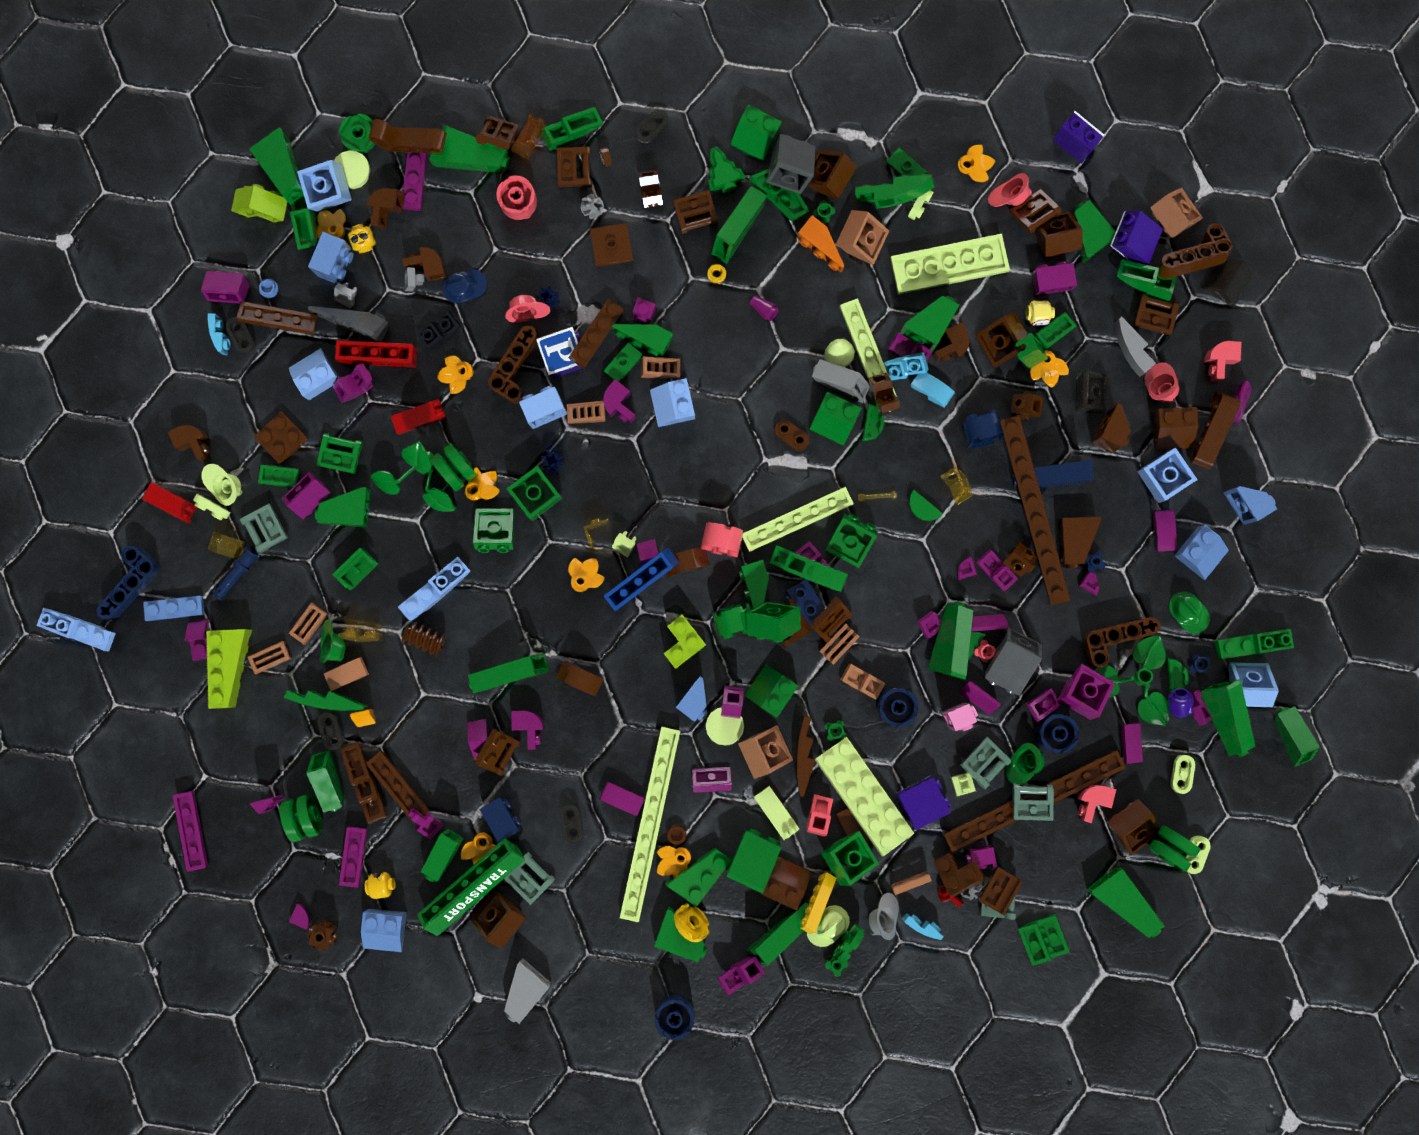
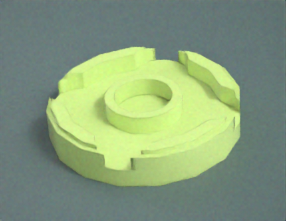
(355, 168)
(724, 729)

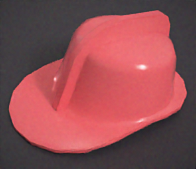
(1011, 192)
(526, 308)
(1162, 382)

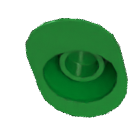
(1189, 612)
(331, 645)
(1025, 764)

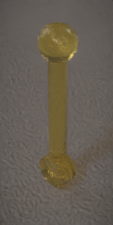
(861, 497)

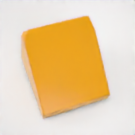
(363, 718)

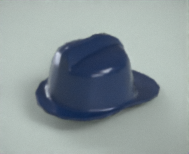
(464, 286)

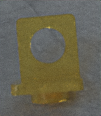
(959, 486)
(594, 524)
(226, 545)

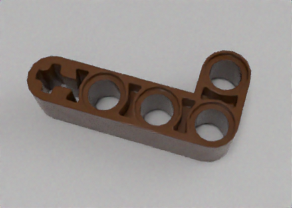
(407, 139)
(1212, 252)
(516, 361)
(1215, 429)
(1120, 636)

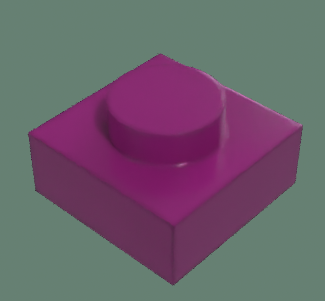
(929, 624)

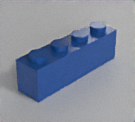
(641, 579)

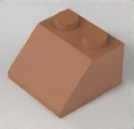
(1176, 213)
(862, 236)
(765, 752)

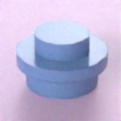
(268, 288)

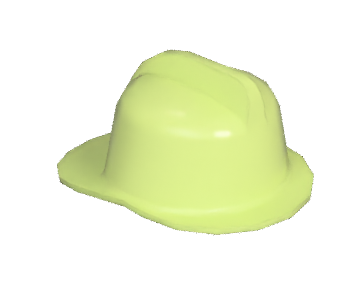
(221, 484)
(831, 926)

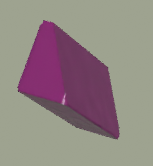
(1242, 393)
(989, 622)
(979, 697)
(1131, 743)
(711, 779)
(267, 804)

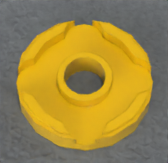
(691, 932)

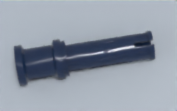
(240, 566)

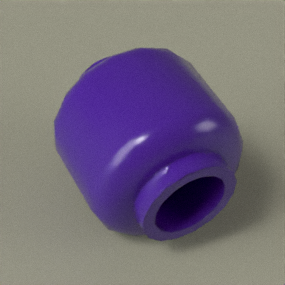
(1180, 703)

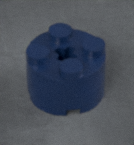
(982, 429)
(908, 709)
(1067, 737)
(669, 1026)

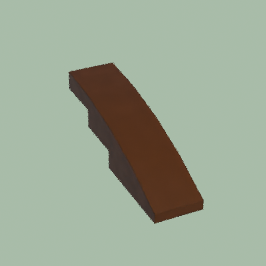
(803, 763)
(363, 782)

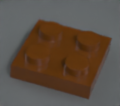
(281, 438)

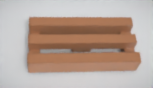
(299, 637)
(850, 643)
(284, 651)
(910, 883)

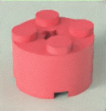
(510, 190)
(722, 539)

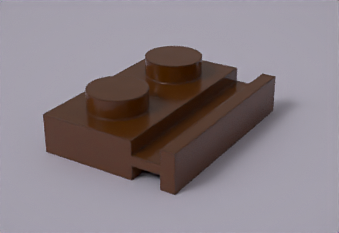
(1000, 890)

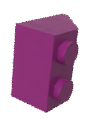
(1086, 692)

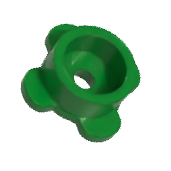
(824, 206)
(840, 731)
(836, 969)

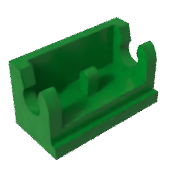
(1033, 353)
(355, 569)

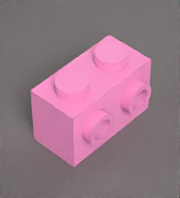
(960, 717)

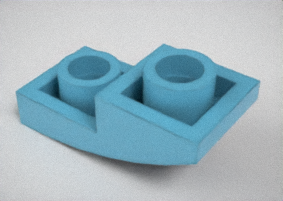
(219, 339)
(907, 365)
(933, 388)
(931, 930)

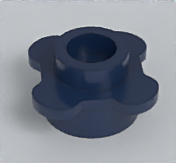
(1091, 567)
(1205, 661)

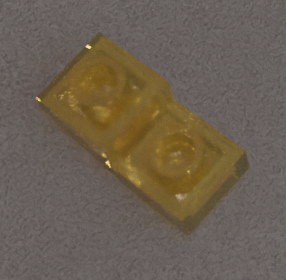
(356, 635)

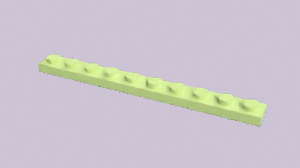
(650, 824)

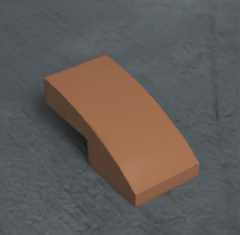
(346, 674)
(862, 681)

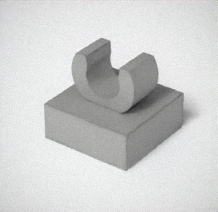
(412, 280)
(344, 295)

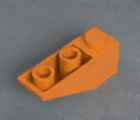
(818, 238)

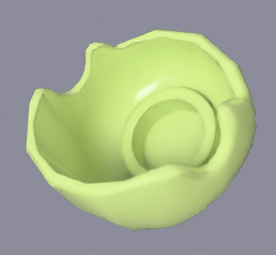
(839, 352)

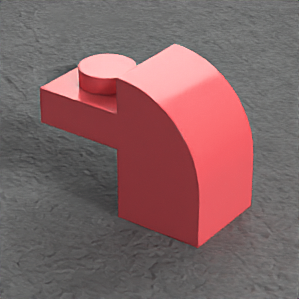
(1223, 353)
(1094, 795)
(819, 815)

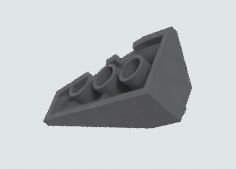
(362, 323)

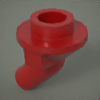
(944, 896)

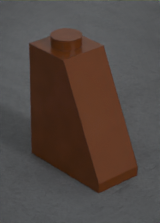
(1076, 539)

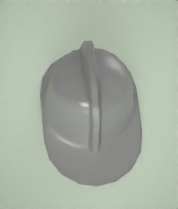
(884, 918)

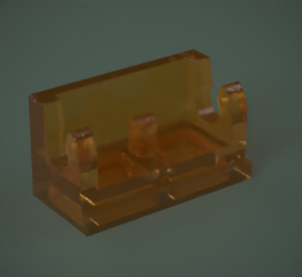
(528, 137)

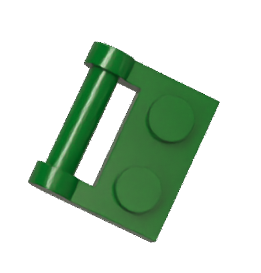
(337, 459)

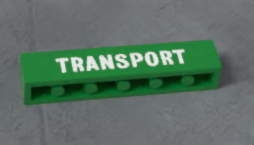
(470, 887)

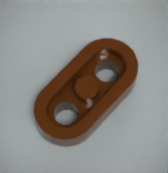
(791, 435)

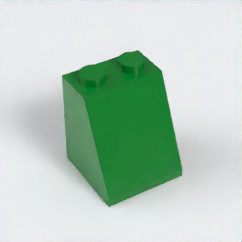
(931, 322)
(754, 860)

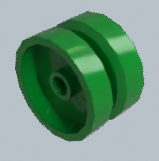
(455, 465)
(301, 818)
(1174, 848)

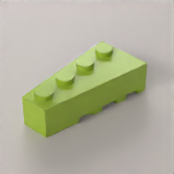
(225, 665)

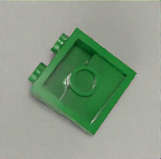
(494, 530)
(852, 540)

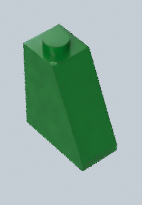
(1096, 230)
(346, 509)
(1296, 736)
(325, 781)
(441, 855)
(673, 942)

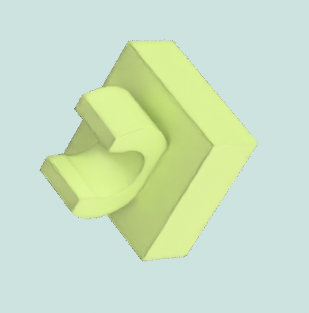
(623, 544)
(963, 784)

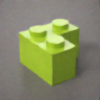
(256, 201)
(688, 643)

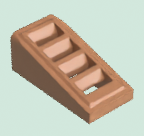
(660, 374)
(601, 418)

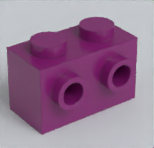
(1054, 278)
(225, 287)
(306, 495)

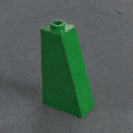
(464, 153)
(279, 163)
(738, 224)
(953, 642)
(508, 673)
(1230, 716)
(1124, 899)
(778, 937)

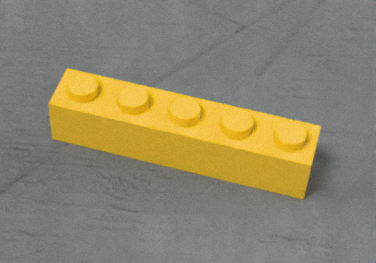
(818, 903)

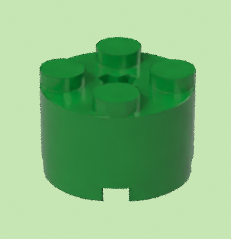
(731, 620)

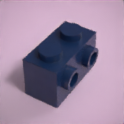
(806, 599)
(501, 819)

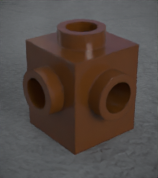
(1026, 405)
(1020, 560)
(328, 932)

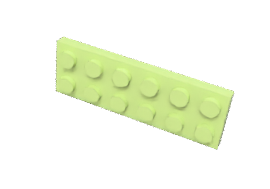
(949, 264)
(864, 796)

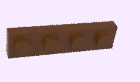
(277, 318)
(596, 333)
(396, 784)

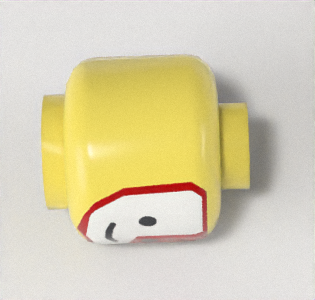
(1039, 312)

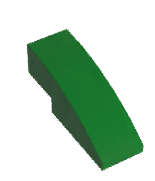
(571, 128)
(303, 224)
(1146, 279)

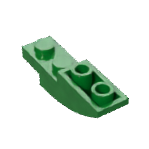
(901, 191)
(808, 568)
(1254, 644)

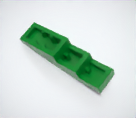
(332, 701)

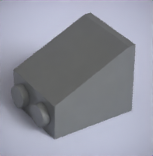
(791, 164)
(1014, 662)

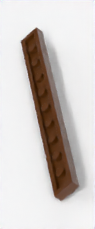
(1035, 510)
(1063, 787)

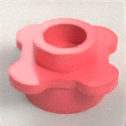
(990, 651)

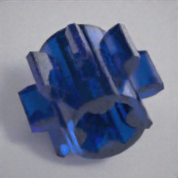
(544, 294)
(555, 466)

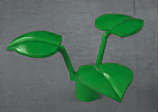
(420, 460)
(1152, 655)

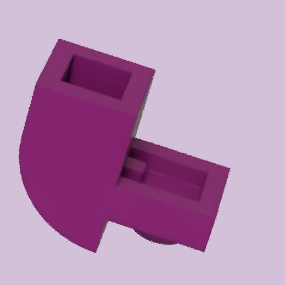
(353, 384)
(613, 401)
(732, 702)
(531, 722)
(740, 973)

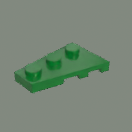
(786, 201)
(700, 877)

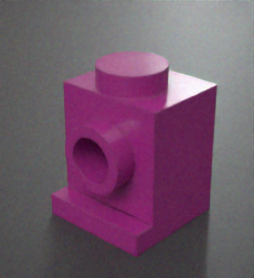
(644, 312)
(983, 855)

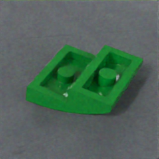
(1044, 939)

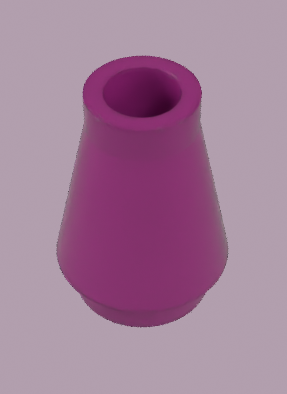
(765, 308)

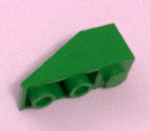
(647, 336)
(756, 581)

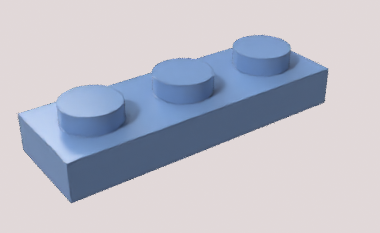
(174, 608)

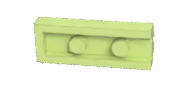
(776, 812)

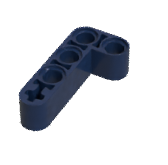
(125, 585)

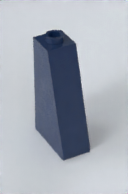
(1062, 474)

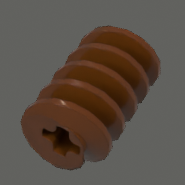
(424, 639)

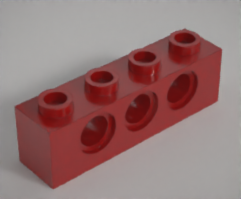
(376, 353)

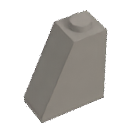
(841, 380)
(525, 991)

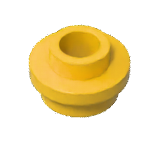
(716, 267)

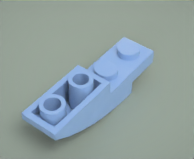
(434, 590)
(76, 629)

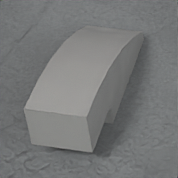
(1132, 347)

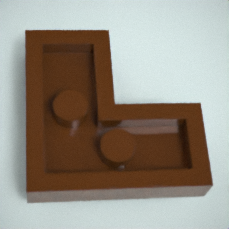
(958, 879)

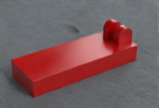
(418, 416)
(169, 502)

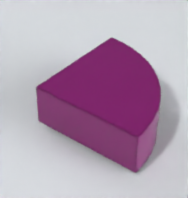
(966, 569)
(1090, 583)
(300, 917)

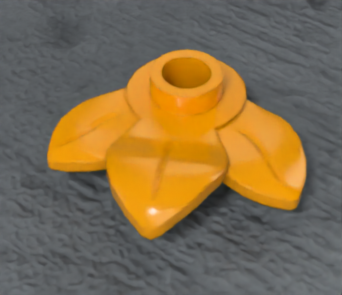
(978, 164)
(330, 222)
(1049, 371)
(453, 375)
(485, 485)
(587, 572)
(475, 849)
(670, 863)

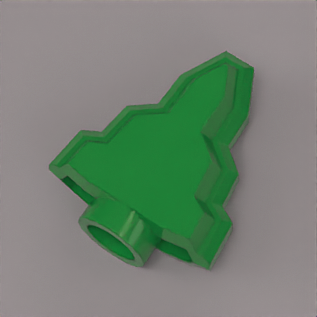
(723, 172)

